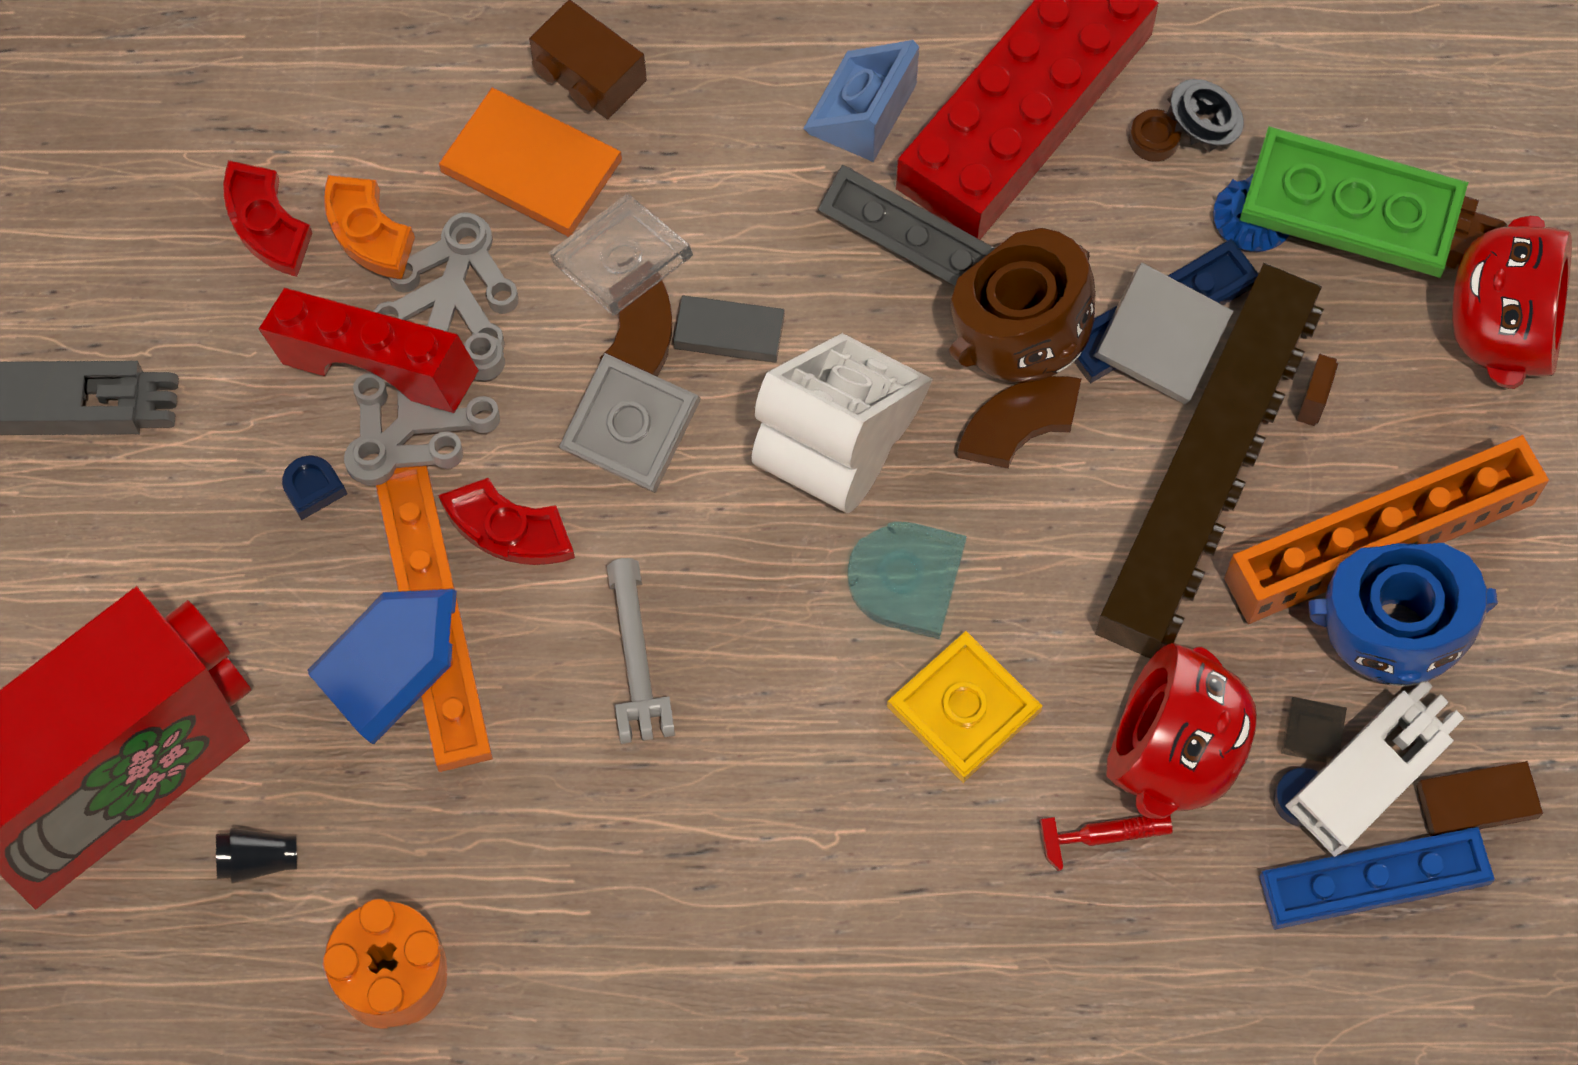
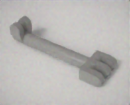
(624, 577)

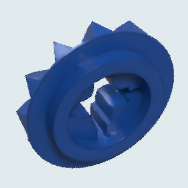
(1245, 235)

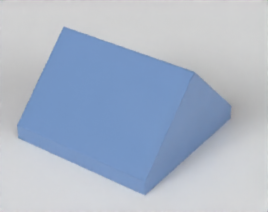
(866, 98)

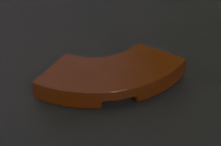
(645, 331)
(1018, 416)

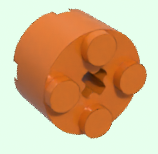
(380, 996)

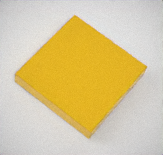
(964, 706)

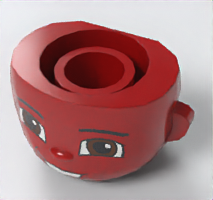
(1513, 300)
(1182, 732)

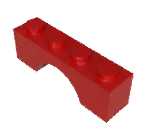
(414, 358)

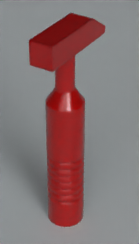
(1100, 834)

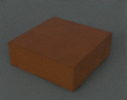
(1318, 390)

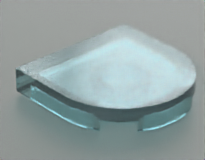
(906, 576)

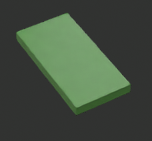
(1354, 201)

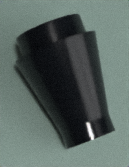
(253, 854)

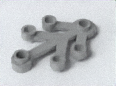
(450, 290)
(417, 419)

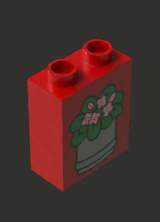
(109, 737)

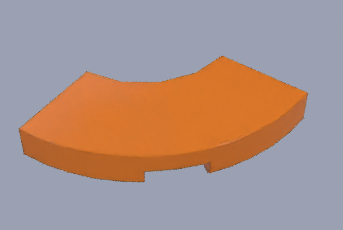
(363, 229)

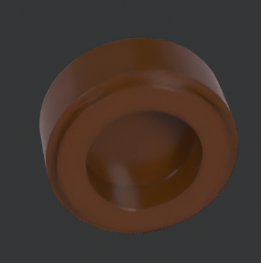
(1154, 136)

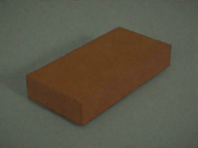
(1479, 799)

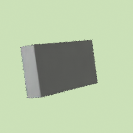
(729, 329)

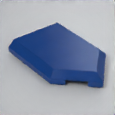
(388, 658)

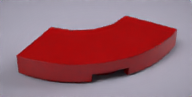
(261, 220)
(507, 529)

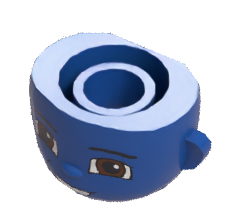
(1427, 578)

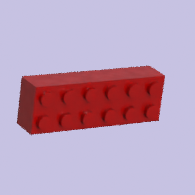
(1020, 107)

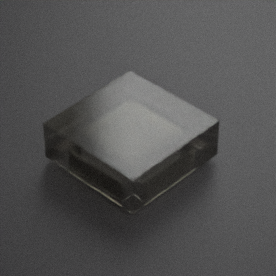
(1313, 730)

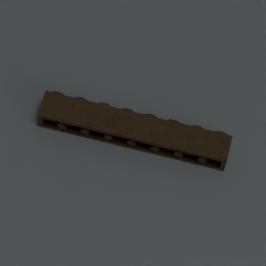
(1208, 463)

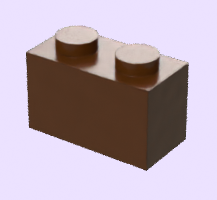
(587, 60)

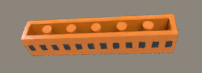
(1417, 512)

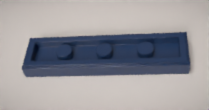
(1217, 275)

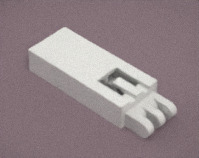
(1370, 773)

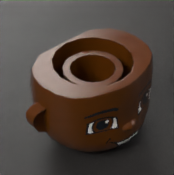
(1025, 307)

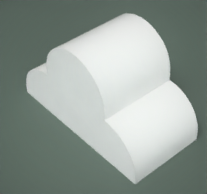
(835, 418)

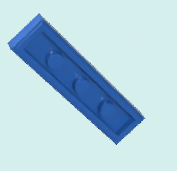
(1376, 878)

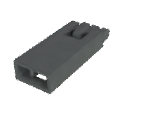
(50, 396)

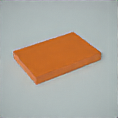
(530, 162)

